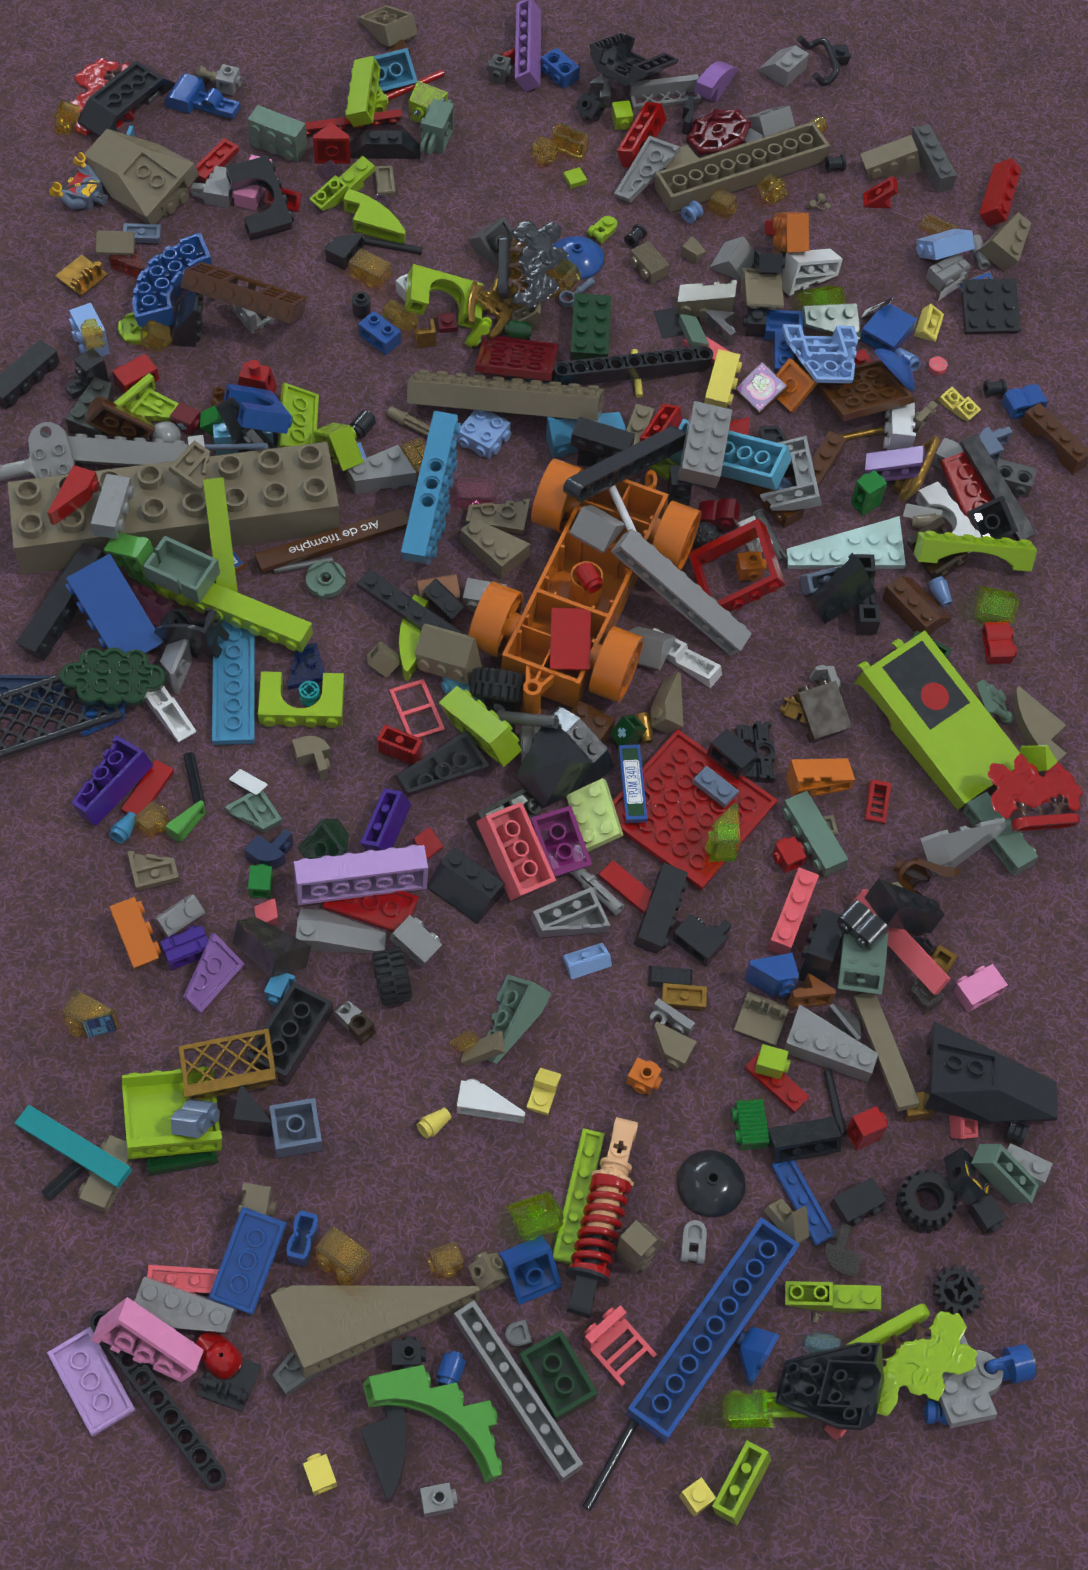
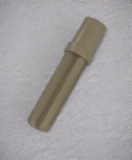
(404, 418)

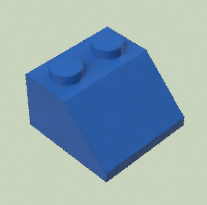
(773, 975)
(531, 1269)

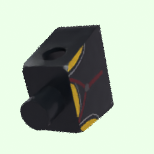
(965, 1177)

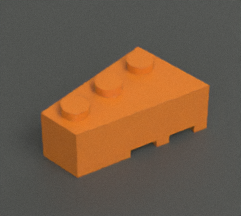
(135, 932)

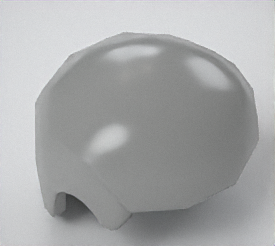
(167, 431)

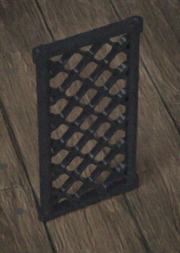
(62, 729)

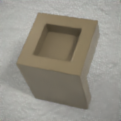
(383, 659)

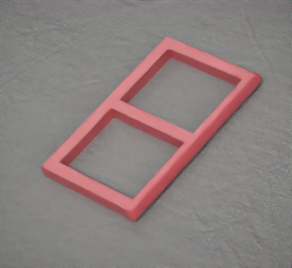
(431, 705)

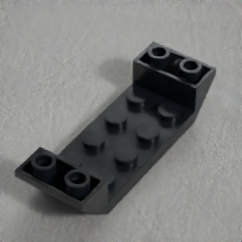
(120, 96)

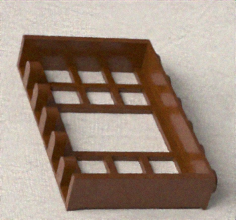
(269, 301)

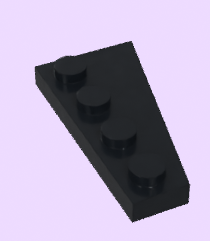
(229, 411)

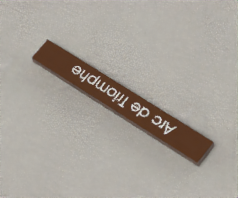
(331, 540)

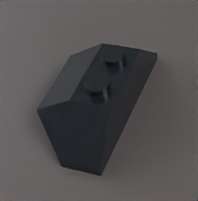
(384, 143)

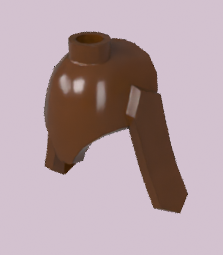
(916, 869)

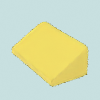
(929, 323)

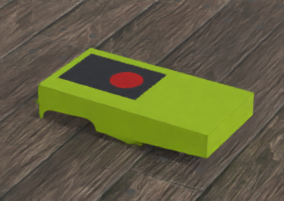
(938, 718)

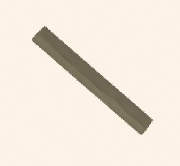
(888, 1053)

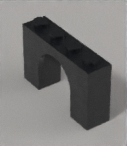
(261, 173)

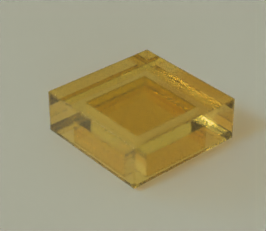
(464, 1040)

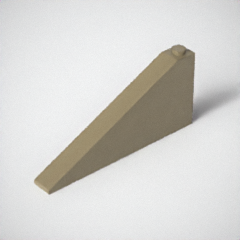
(342, 1320)

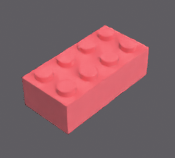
(516, 851)

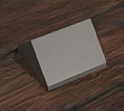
(733, 257)
(596, 528)
(655, 647)

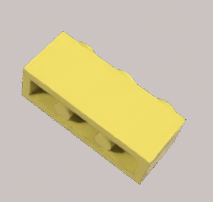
(723, 379)

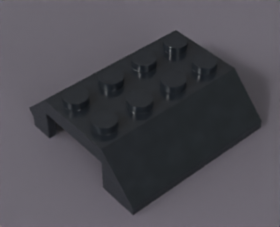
(616, 60)

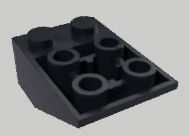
(188, 320)

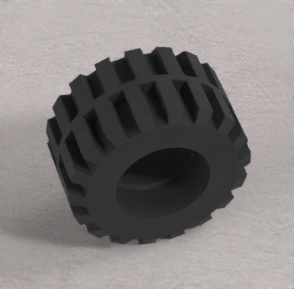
(497, 684)
(392, 976)
(914, 1213)

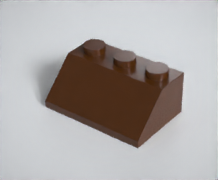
(117, 420)
(914, 605)

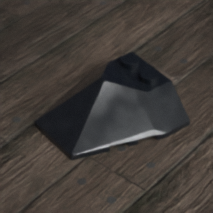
(563, 760)

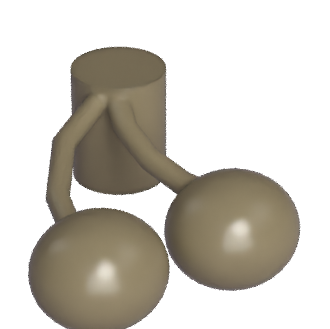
(821, 198)

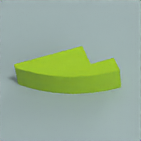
(373, 218)
(408, 643)

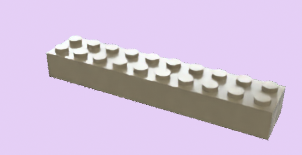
(741, 166)
(505, 395)

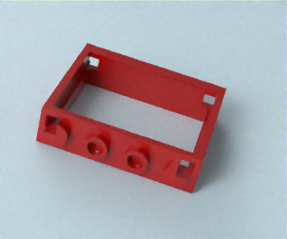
(729, 542)

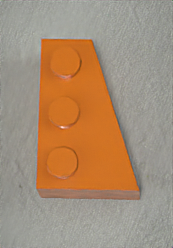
(819, 776)

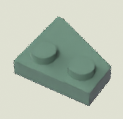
(255, 811)

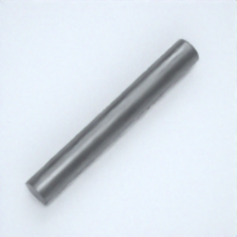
(302, 565)

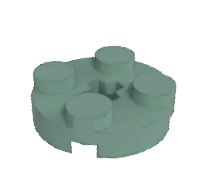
(325, 589)

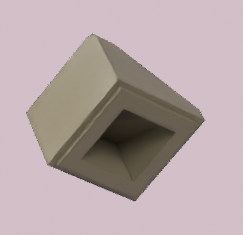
(693, 250)

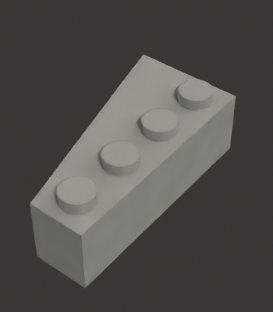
(183, 1308)

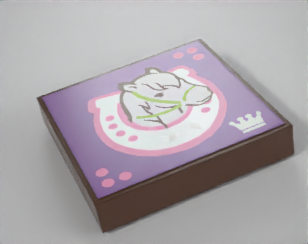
(761, 388)

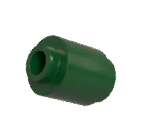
(518, 330)

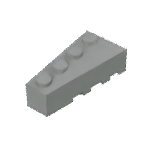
(828, 1046)

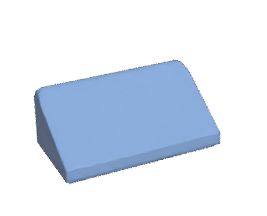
(587, 960)

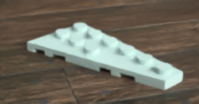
(880, 539)

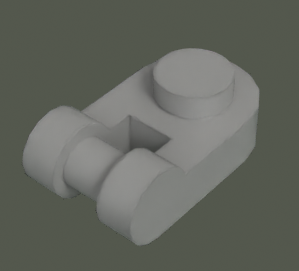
(694, 1234)

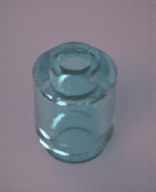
(820, 1342)

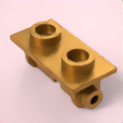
(792, 709)

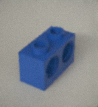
(560, 68)

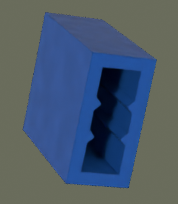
(888, 328)

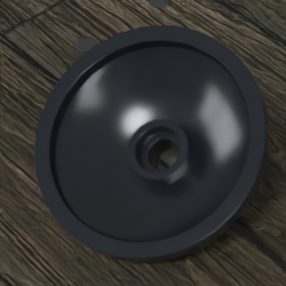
(709, 1197)

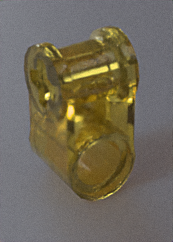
(66, 117)

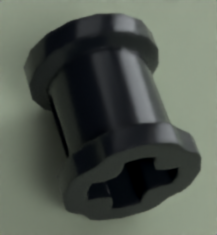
(835, 163)
(638, 232)
(995, 387)

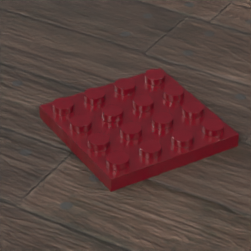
(517, 358)

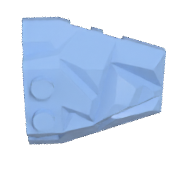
(825, 357)

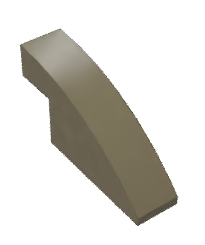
(1037, 723)

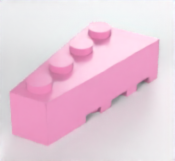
(148, 1339)

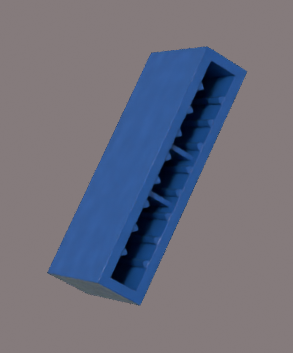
(112, 607)

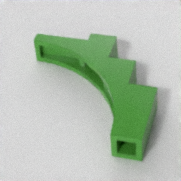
(445, 1403)

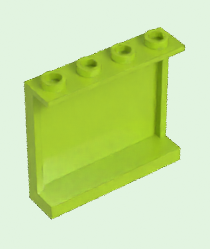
(148, 1111)

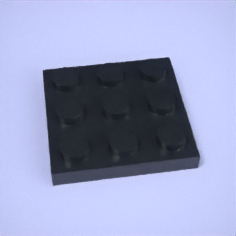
(990, 306)

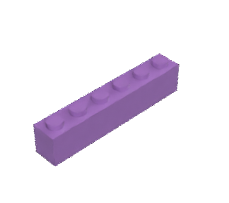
(528, 45)

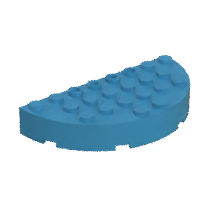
(432, 490)

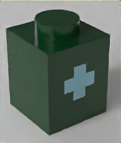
(628, 730)

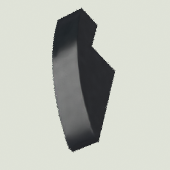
(387, 1448)

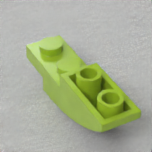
(335, 189)
(832, 1298)

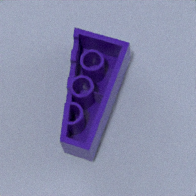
(111, 780)

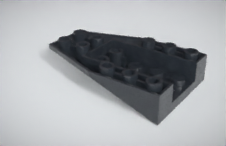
(984, 1084)

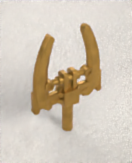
(490, 302)

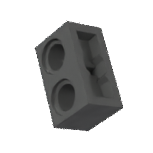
(1017, 476)

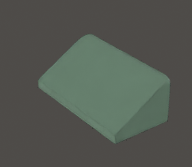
(692, 331)

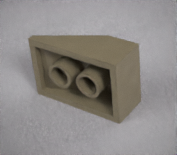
(389, 25)

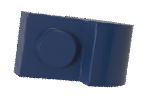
(273, 854)

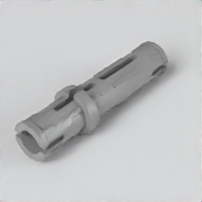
(601, 892)

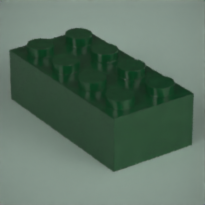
(590, 326)

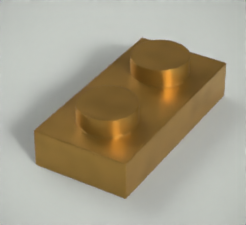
(684, 996)

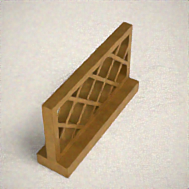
(225, 1084)

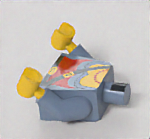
(81, 189)

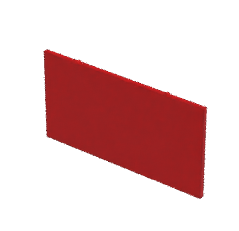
(570, 639)

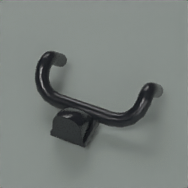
(836, 53)

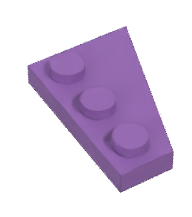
(212, 973)

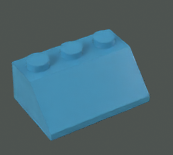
(396, 70)

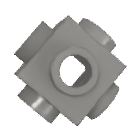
(228, 79)

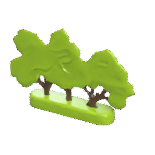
(922, 1361)

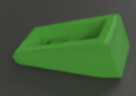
(185, 822)

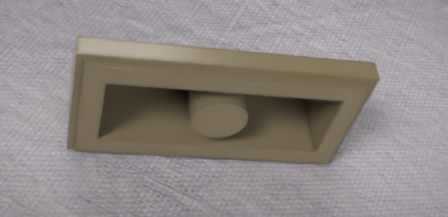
(115, 242)
(484, 1049)

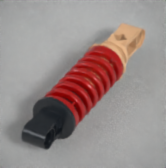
(599, 1221)

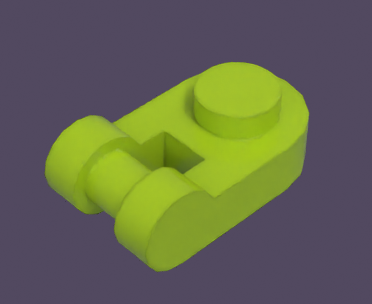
(606, 225)
(482, 328)

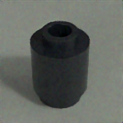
(361, 305)
(363, 423)

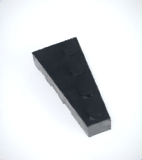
(449, 760)

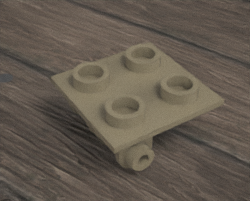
(761, 1018)

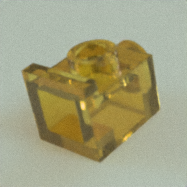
(92, 334)

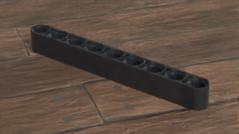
(633, 366)
(625, 464)
(164, 1409)

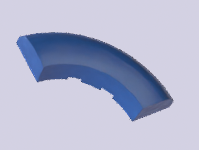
(161, 280)

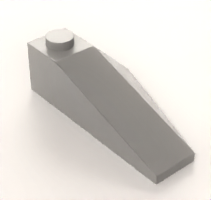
(955, 847)
(337, 934)

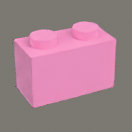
(980, 987)

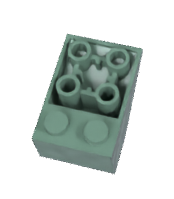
(861, 968)

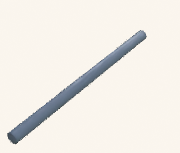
(236, 446)

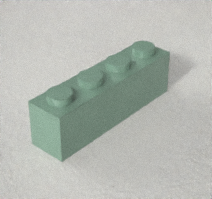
(815, 834)
(1009, 845)

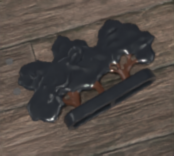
(535, 260)

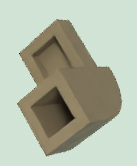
(313, 750)

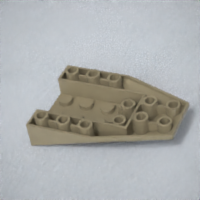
(139, 172)

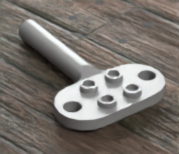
(47, 455)

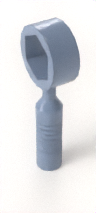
(580, 289)

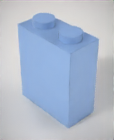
(945, 244)

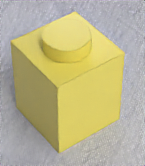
(319, 1473)
(697, 1497)

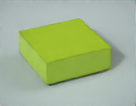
(575, 177)

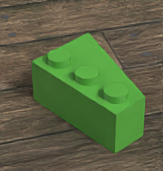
(132, 554)

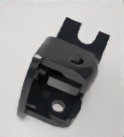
(200, 633)

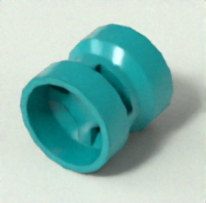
(313, 695)

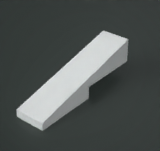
(693, 663)

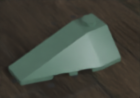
(519, 1007)

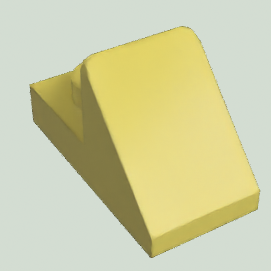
(543, 1091)

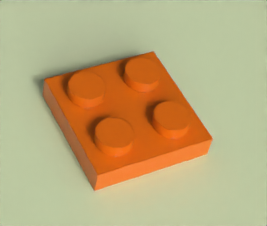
(798, 384)

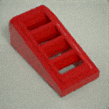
(878, 785)

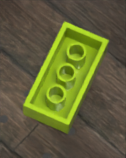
(483, 725)

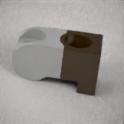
(356, 1022)

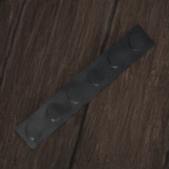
(400, 602)

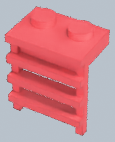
(603, 1335)

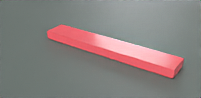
(913, 955)

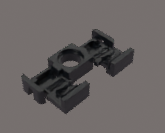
(760, 736)

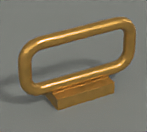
(908, 487)

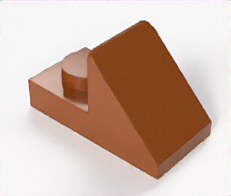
(813, 994)

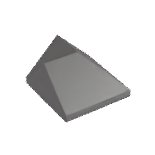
(176, 663)

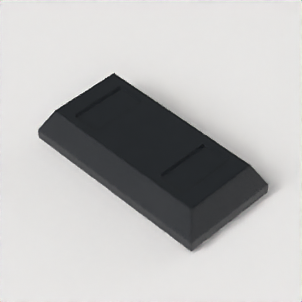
(660, 975)

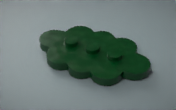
(112, 677)

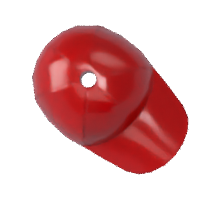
(213, 1346)

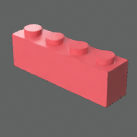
(793, 912)

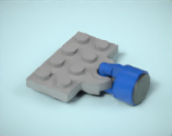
(968, 1395)

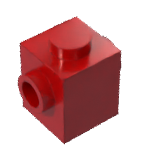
(789, 854)

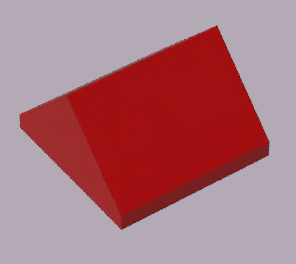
(331, 144)

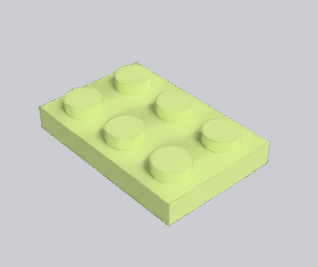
(595, 814)

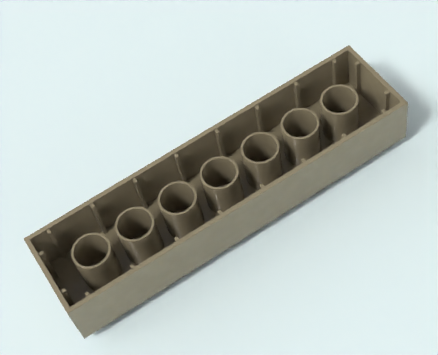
(267, 491)

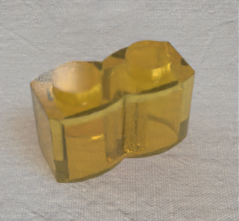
(571, 141)

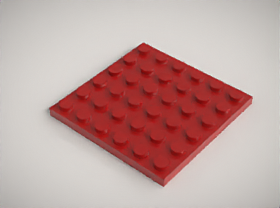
(683, 813)

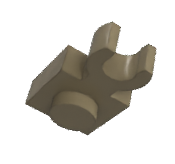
(922, 417)

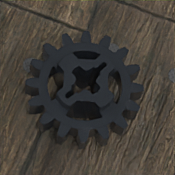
(968, 1292)

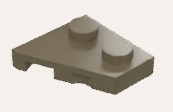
(152, 870)

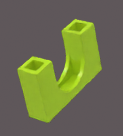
(423, 280)
(325, 712)

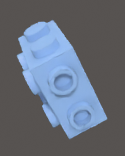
(484, 433)

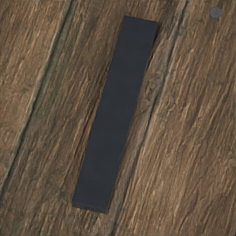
(995, 483)

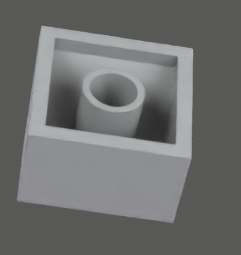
(786, 65)
(772, 120)

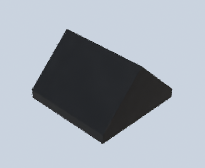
(993, 519)
(249, 1116)

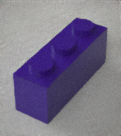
(386, 821)

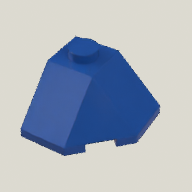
(754, 1351)

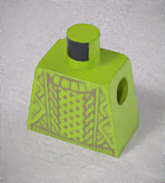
(422, 97)

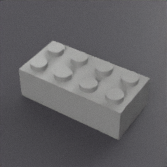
(705, 444)

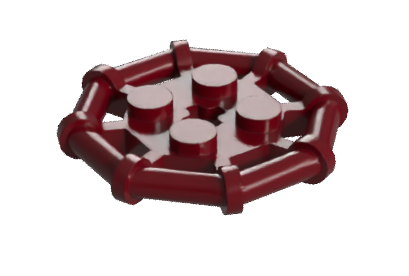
(710, 133)

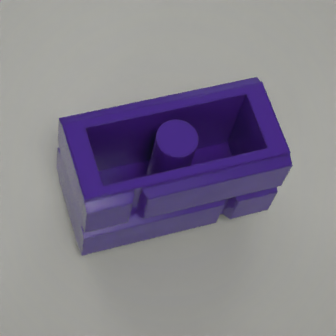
(184, 947)

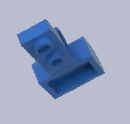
(191, 94)
(774, 332)

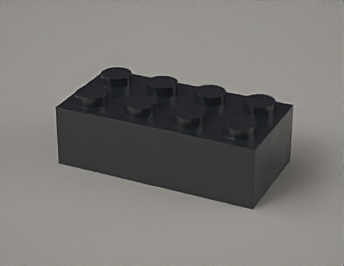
(293, 1030)

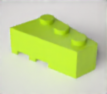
(341, 444)

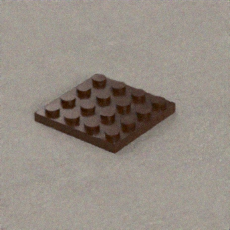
(871, 391)

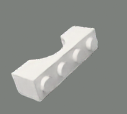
(937, 497)

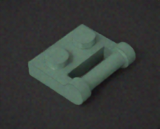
(994, 701)

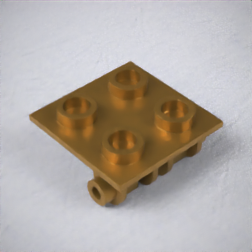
(82, 275)

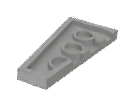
(651, 159)

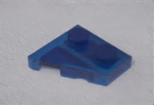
(306, 667)

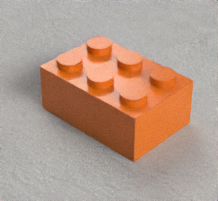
(791, 231)

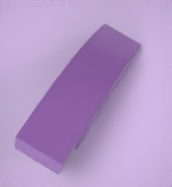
(715, 80)

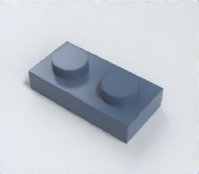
(144, 232)
(715, 786)

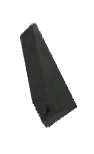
(530, 804)

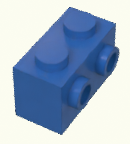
(379, 332)

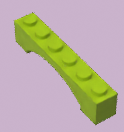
(934, 546)

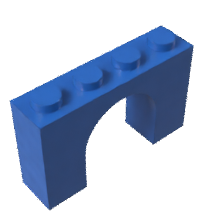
(259, 409)

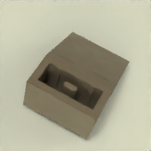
(761, 289)

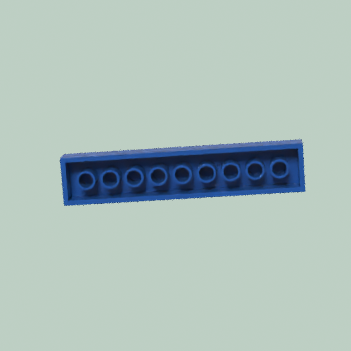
(712, 1330)

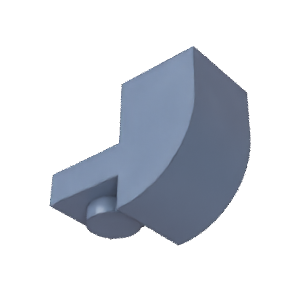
(994, 440)

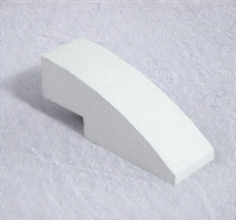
(170, 714)

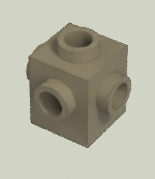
(488, 1271)

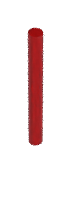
(400, 91)

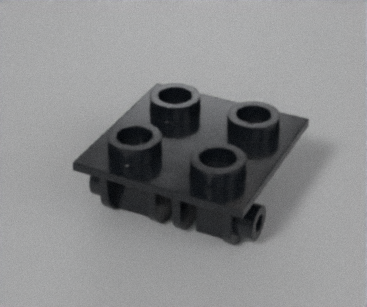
(232, 1391)

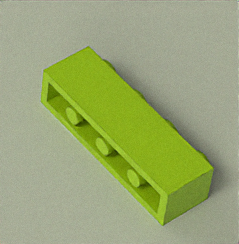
(363, 91)

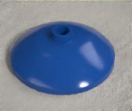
(583, 253)
(898, 366)

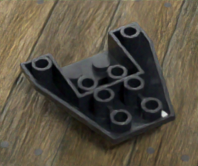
(835, 1385)

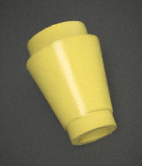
(433, 1123)

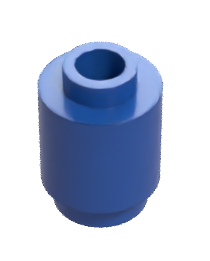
(450, 1368)

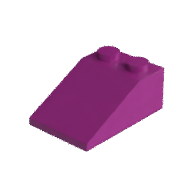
(561, 841)

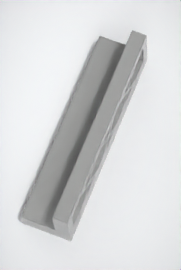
(664, 88)

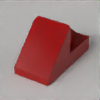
(880, 194)

